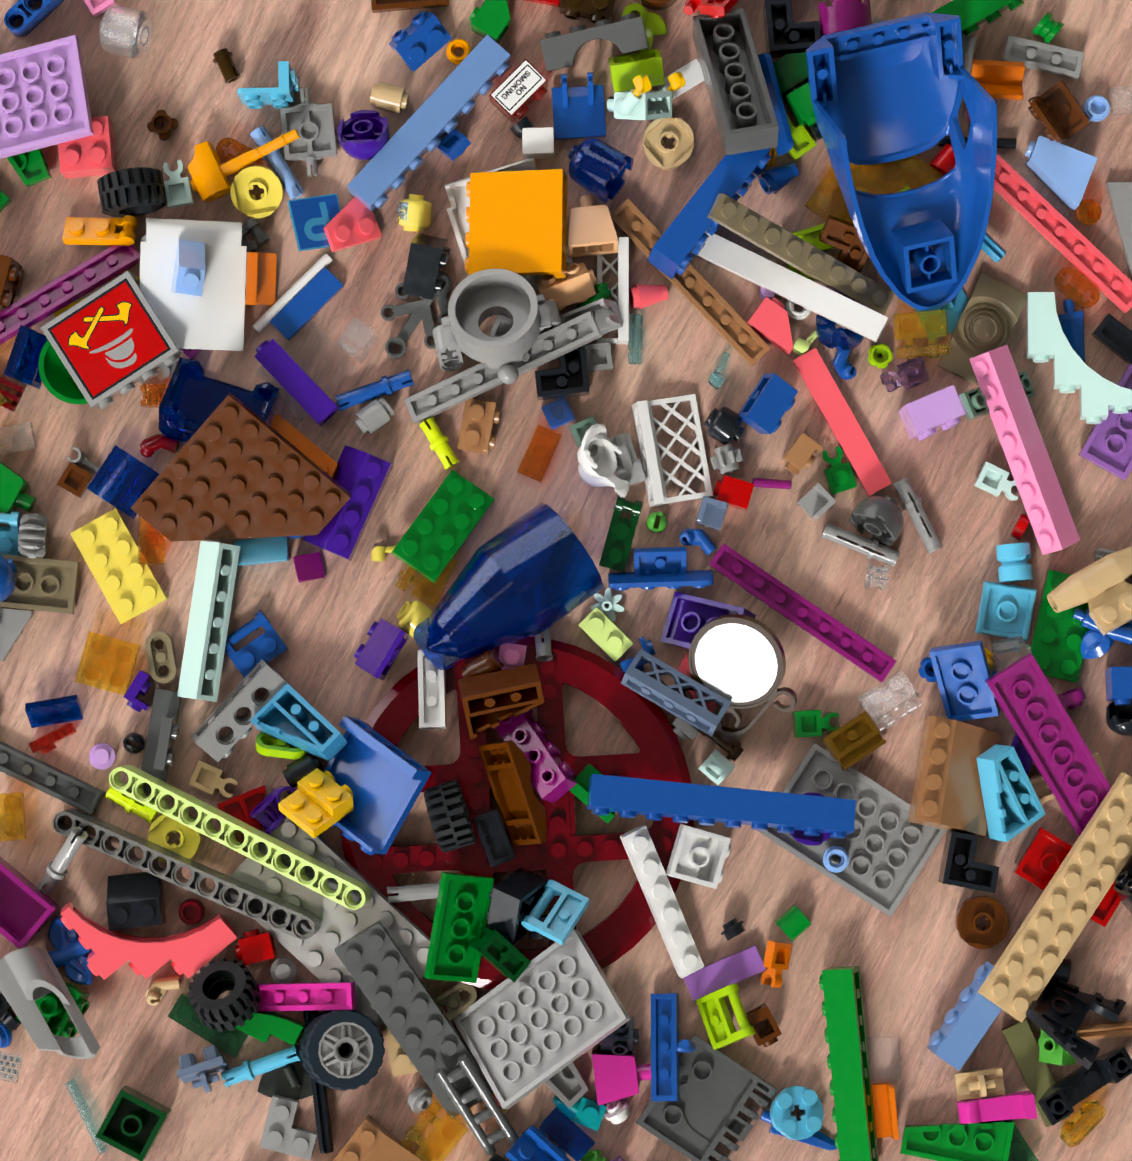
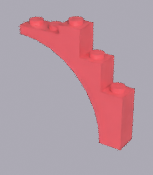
(147, 954)

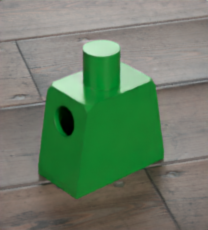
(13, 491)

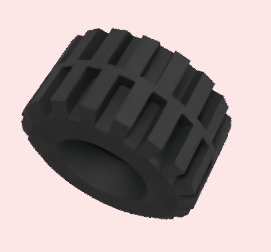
(132, 192)
(449, 816)
(232, 1009)

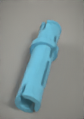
(260, 1066)

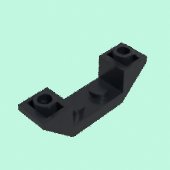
(1081, 1083)

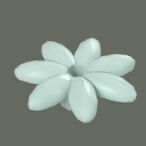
(611, 601)

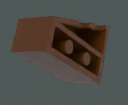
(499, 695)

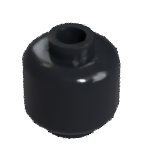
(724, 425)

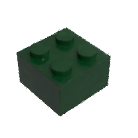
(133, 1123)

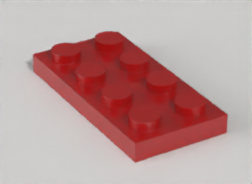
(1042, 861)

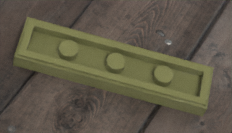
(1026, 1054)

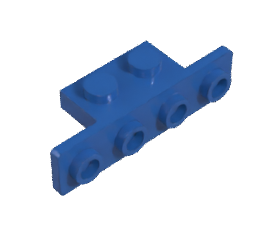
(660, 569)

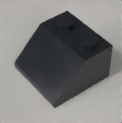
(135, 901)

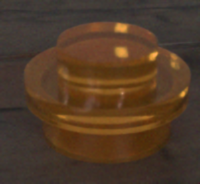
(1088, 212)

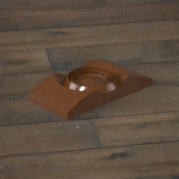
(514, 792)

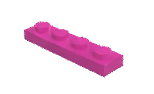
(307, 996)

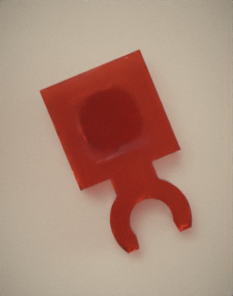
(47, 742)

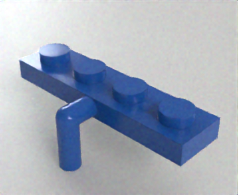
(666, 1047)

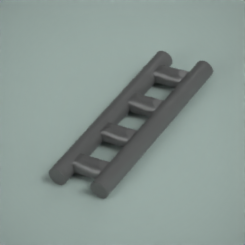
(479, 1089)

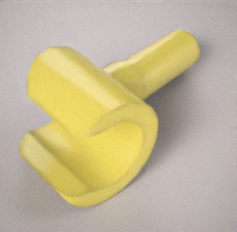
(379, 552)

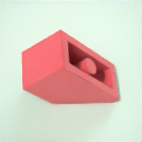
(773, 324)

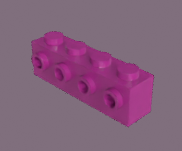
(548, 772)

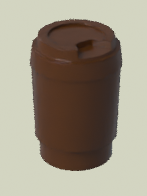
(482, 664)

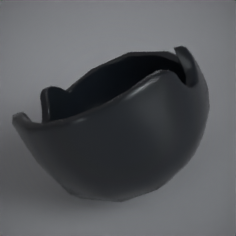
(1119, 719)

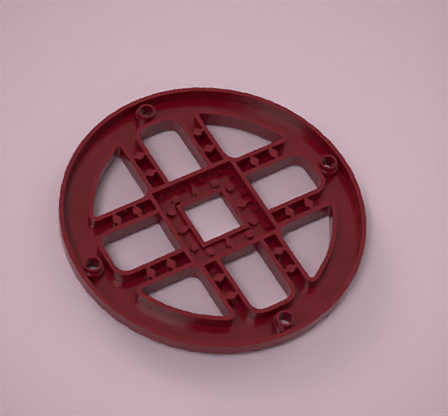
(658, 759)

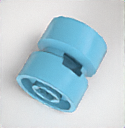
(1014, 562)

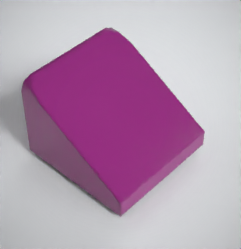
(309, 567)

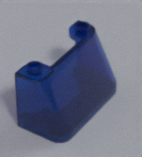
(194, 397)

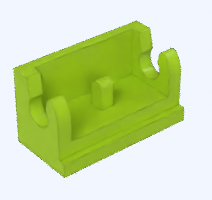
(628, 66)

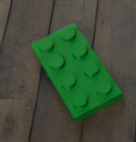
(443, 526)
(1057, 635)
(457, 919)

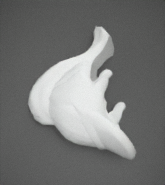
(599, 460)

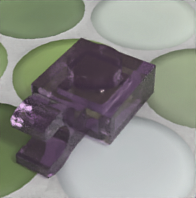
(909, 375)

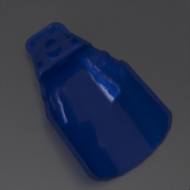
(510, 589)

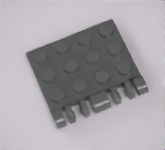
(710, 1099)

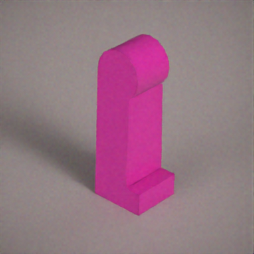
(995, 1108)

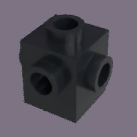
(621, 1040)

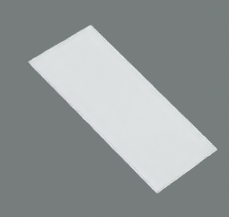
(692, 74)

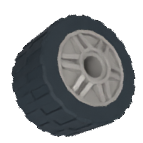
(362, 1049)

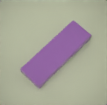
(724, 972)

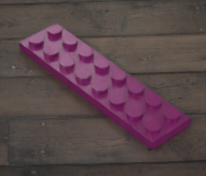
(1050, 740)

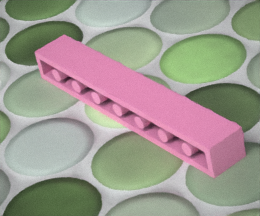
(1025, 450)

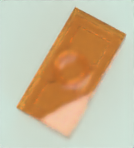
(539, 453)
(150, 544)

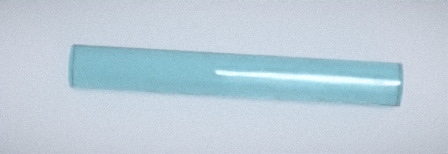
(86, 1115)

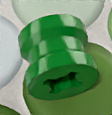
(1047, 28)

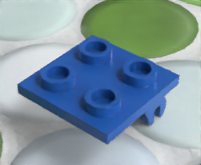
(578, 110)

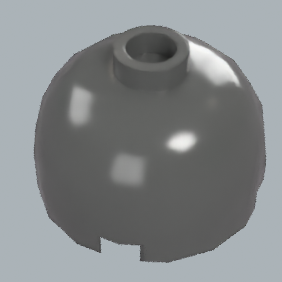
(880, 518)

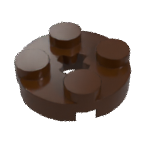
(994, 913)

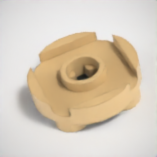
(669, 128)

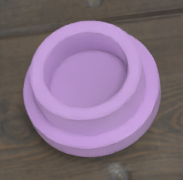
(102, 756)

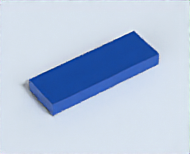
(307, 303)

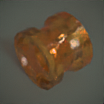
(152, 395)

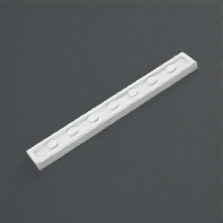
(794, 287)

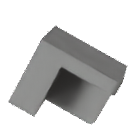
(816, 502)

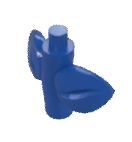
(1093, 642)
(69, 953)

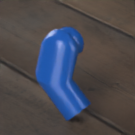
(843, 364)
(697, 537)

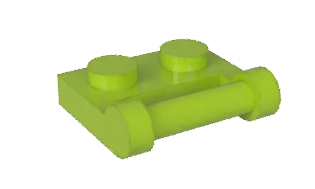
(718, 1019)

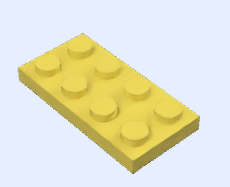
(114, 564)

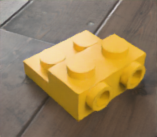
(317, 802)

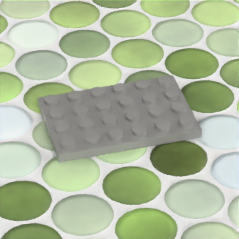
(884, 847)
(541, 1021)

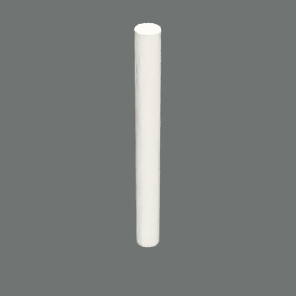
(265, 319)

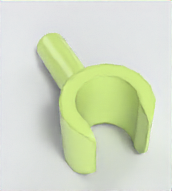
(801, 346)

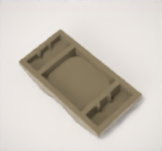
(983, 324)

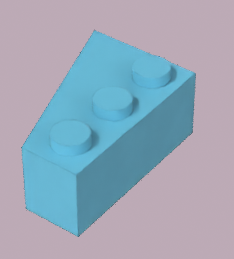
(1006, 793)

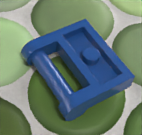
(265, 647)

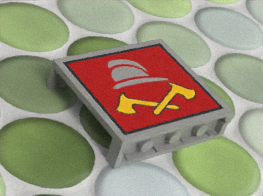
(111, 341)

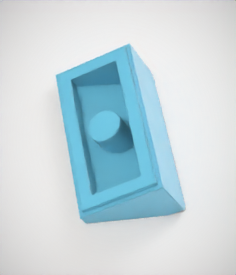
(262, 550)

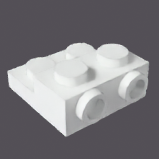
(698, 856)

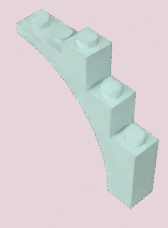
(1048, 342)

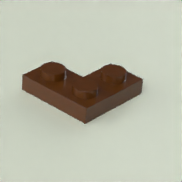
(845, 237)

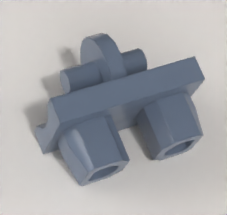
(192, 1071)

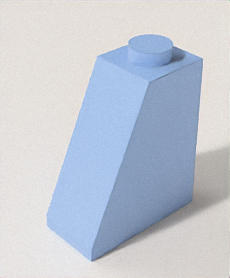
(1061, 169)
(189, 268)

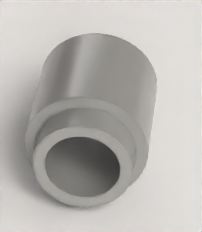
(373, 416)

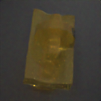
(12, 817)

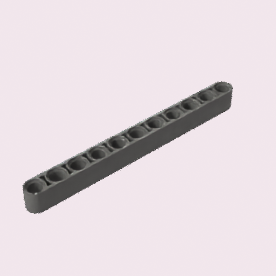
(198, 871)

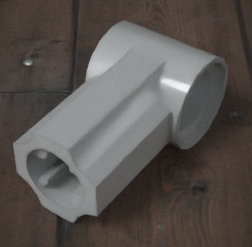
(628, 465)

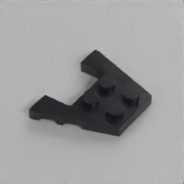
(1062, 1011)

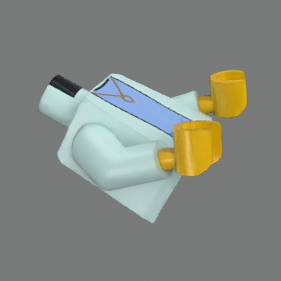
(643, 103)

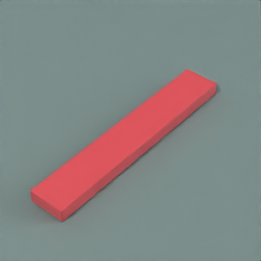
(842, 422)

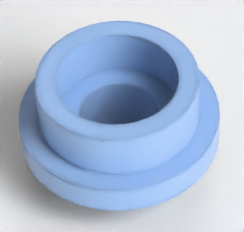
(844, 859)

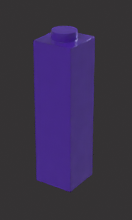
(296, 381)

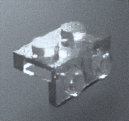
(890, 700)

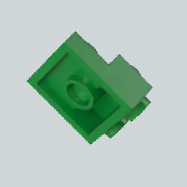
(56, 1014)

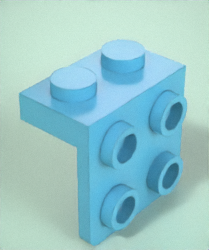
(277, 96)

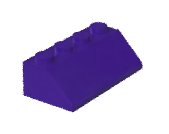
(365, 479)

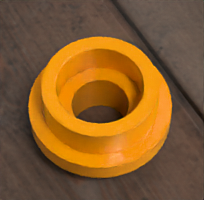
(454, 45)

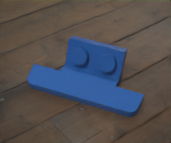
(785, 139)

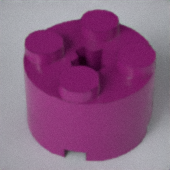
(844, 15)

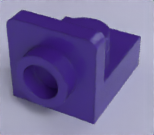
(139, 687)

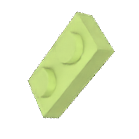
(606, 633)

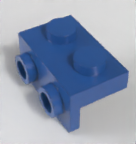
(420, 40)

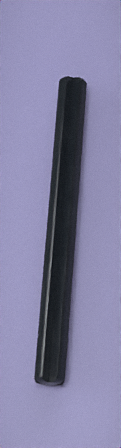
(320, 1104)

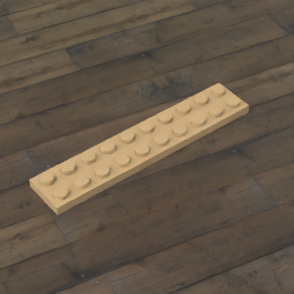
(1064, 905)

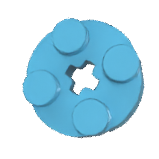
(807, 1102)

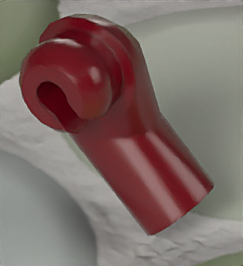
(157, 442)

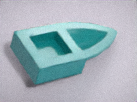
(583, 1112)

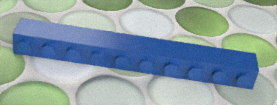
(721, 804)

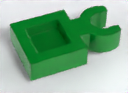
(839, 475)
(810, 723)

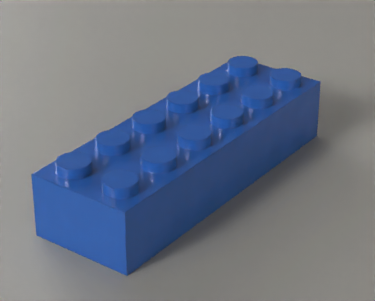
(691, 226)

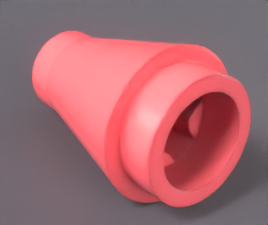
(646, 295)

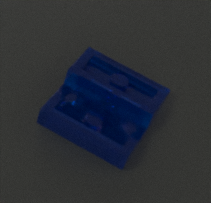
(24, 357)
(122, 480)

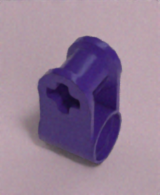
(268, 812)

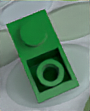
(491, 19)

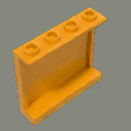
(518, 222)

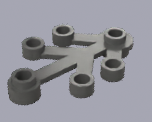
(419, 311)

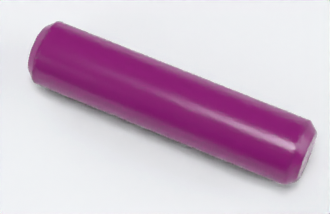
(772, 483)

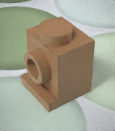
(801, 453)

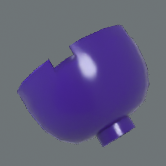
(363, 134)

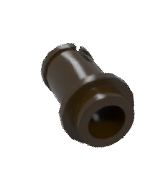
(226, 65)

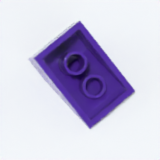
(689, 614)
(381, 648)

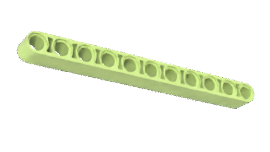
(252, 836)

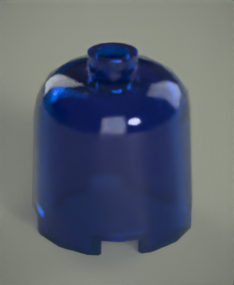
(598, 168)

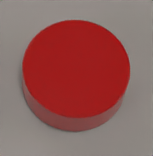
(1020, 527)

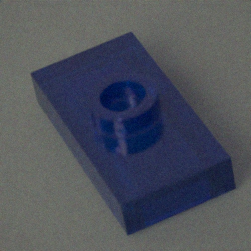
(54, 711)
(566, 1134)

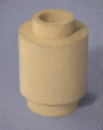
(389, 97)

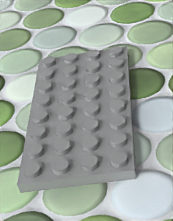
(337, 921)

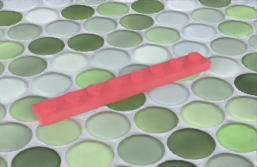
(1063, 235)

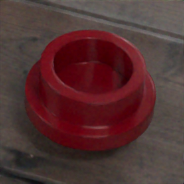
(191, 911)

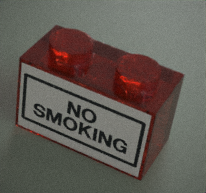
(519, 91)

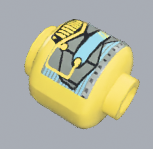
(414, 213)

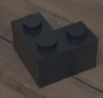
(782, 34)
(423, 267)
(566, 381)
(959, 865)
(512, 902)

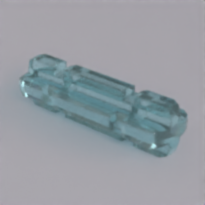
(635, 339)

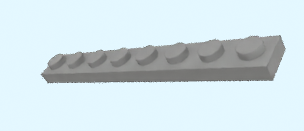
(482, 378)

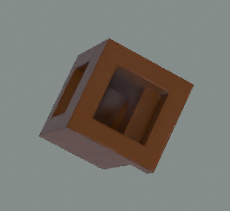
(769, 1035)

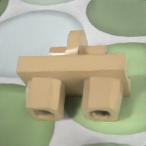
(979, 1083)

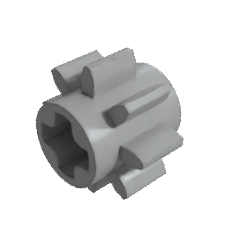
(726, 459)

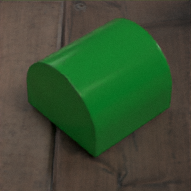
(793, 922)

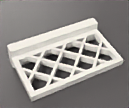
(650, 448)

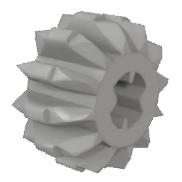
(33, 535)

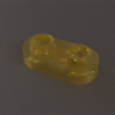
(1082, 1123)

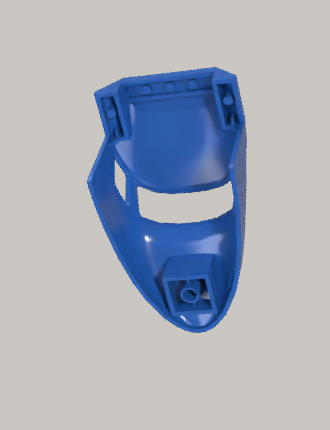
(888, 97)

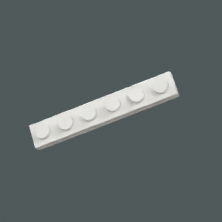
(662, 901)

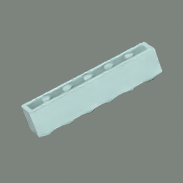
(208, 621)

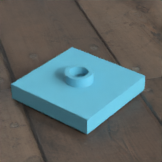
(1005, 610)

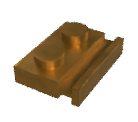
(854, 740)

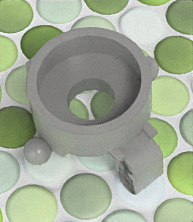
(485, 295)

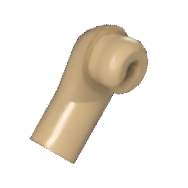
(159, 987)

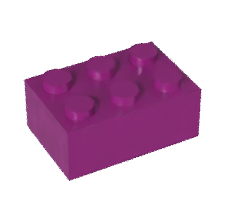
(22, 907)

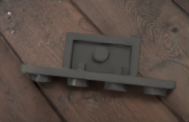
(161, 734)

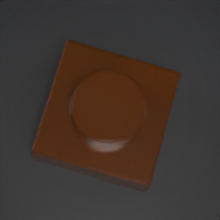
(75, 480)

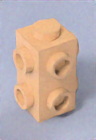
(569, 290)

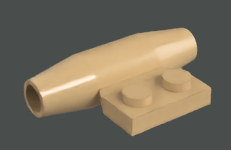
(1103, 588)

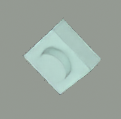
(716, 767)

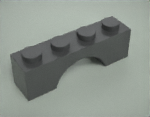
(560, 50)

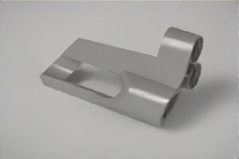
(30, 975)

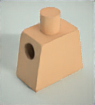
(591, 229)

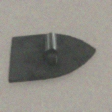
(287, 1081)

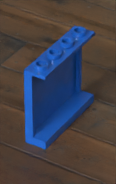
(382, 784)

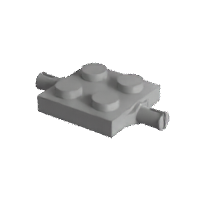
(315, 129)

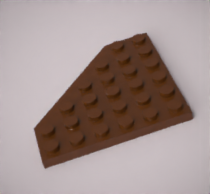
(239, 483)

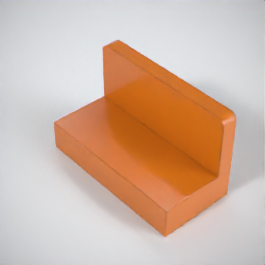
(999, 78)
(260, 278)
(885, 1110)

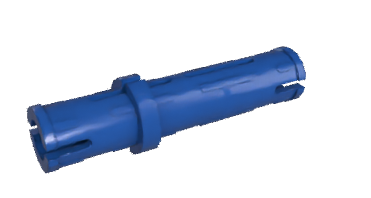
(385, 386)

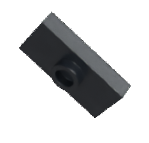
(1115, 337)
(494, 837)

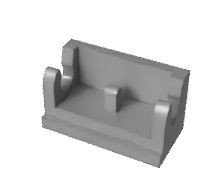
(605, 313)

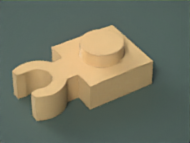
(208, 778)

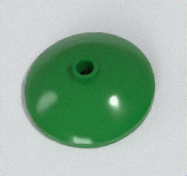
(57, 378)

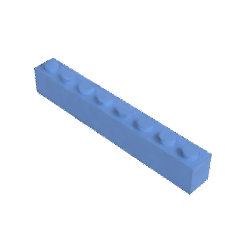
(429, 123)

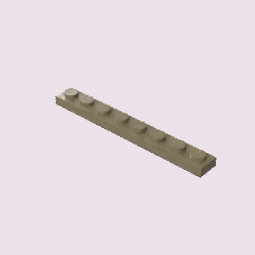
(799, 254)

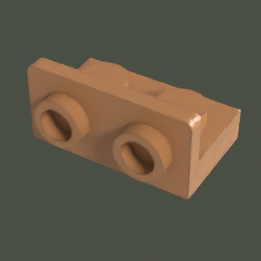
(477, 426)

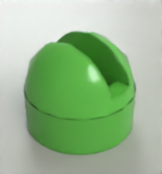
(651, 521)

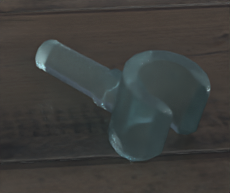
(717, 379)

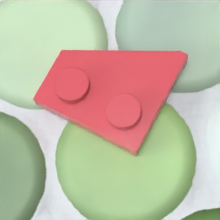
(352, 227)

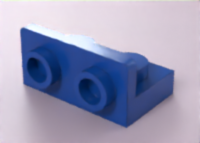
(535, 1147)

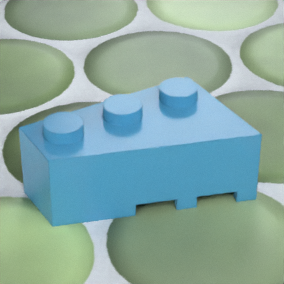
(299, 724)

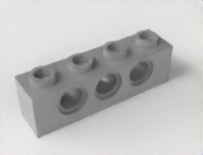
(225, 715)

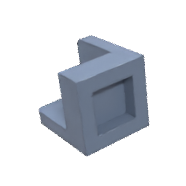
(711, 513)

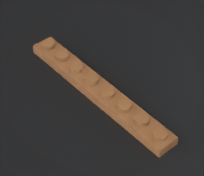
(694, 288)

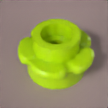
(883, 349)

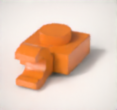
(776, 960)

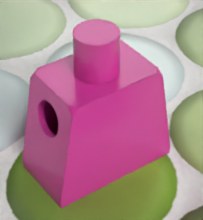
(617, 1076)

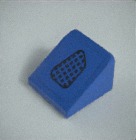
(558, 413)

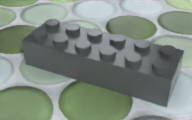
(735, 82)

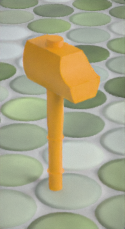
(211, 176)

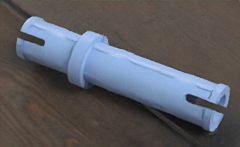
(278, 164)

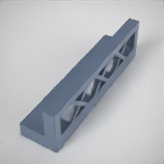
(674, 701)

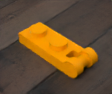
(100, 231)

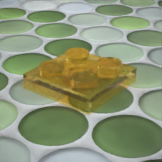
(107, 663)

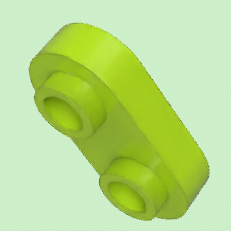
(273, 747)

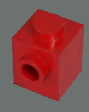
(255, 947)

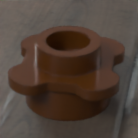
(162, 117)

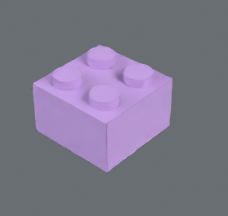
(932, 412)

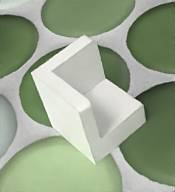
(538, 143)

